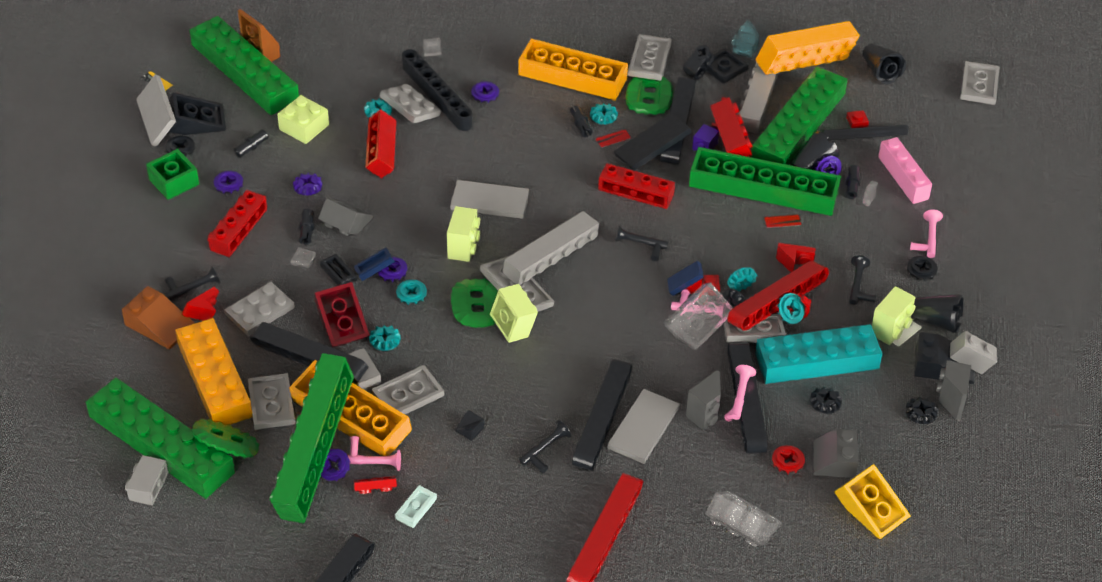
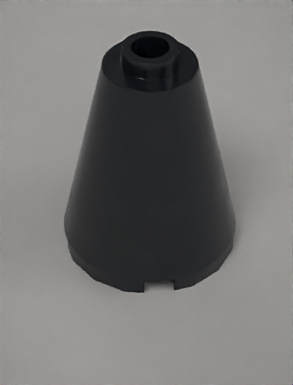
(884, 63)
(814, 150)
(940, 311)

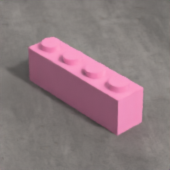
(905, 170)

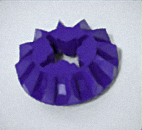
(490, 88)
(833, 162)
(234, 178)
(307, 189)
(400, 267)
(336, 456)

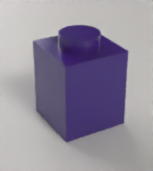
(706, 138)

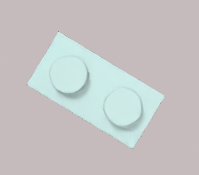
(416, 506)

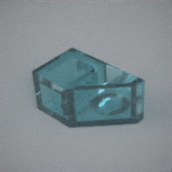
(746, 40)

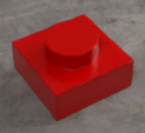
(857, 119)

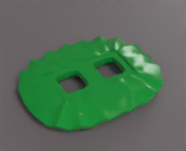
(662, 97)
(462, 302)
(225, 438)

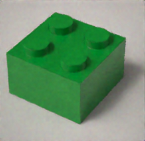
(172, 174)

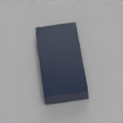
(374, 264)
(685, 278)

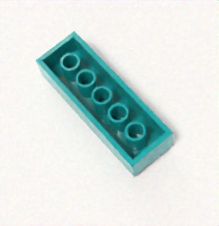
(818, 354)

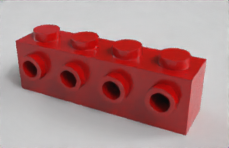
(730, 127)
(381, 144)
(636, 186)
(237, 223)

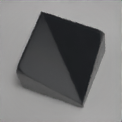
(470, 425)

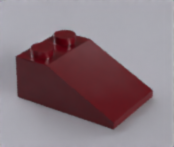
(341, 314)

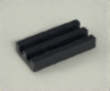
(337, 276)

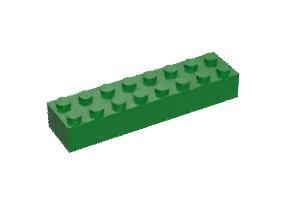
(244, 65)
(800, 117)
(764, 181)
(160, 436)
(312, 438)

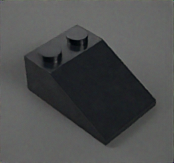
(196, 115)
(932, 355)

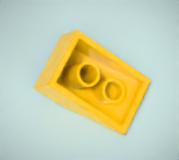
(872, 502)

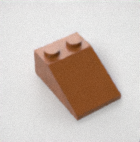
(258, 36)
(155, 317)

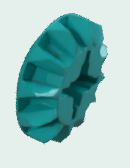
(370, 109)
(597, 116)
(742, 278)
(411, 286)
(795, 303)
(392, 340)

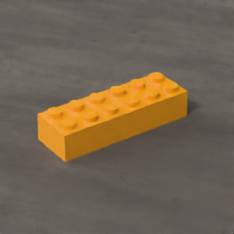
(807, 47)
(573, 69)
(214, 372)
(363, 416)

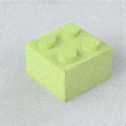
(303, 119)
(463, 234)
(513, 313)
(893, 315)

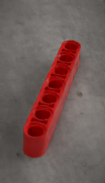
(765, 302)
(606, 529)

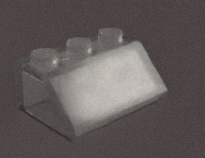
(699, 316)
(742, 518)

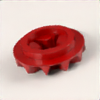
(786, 452)

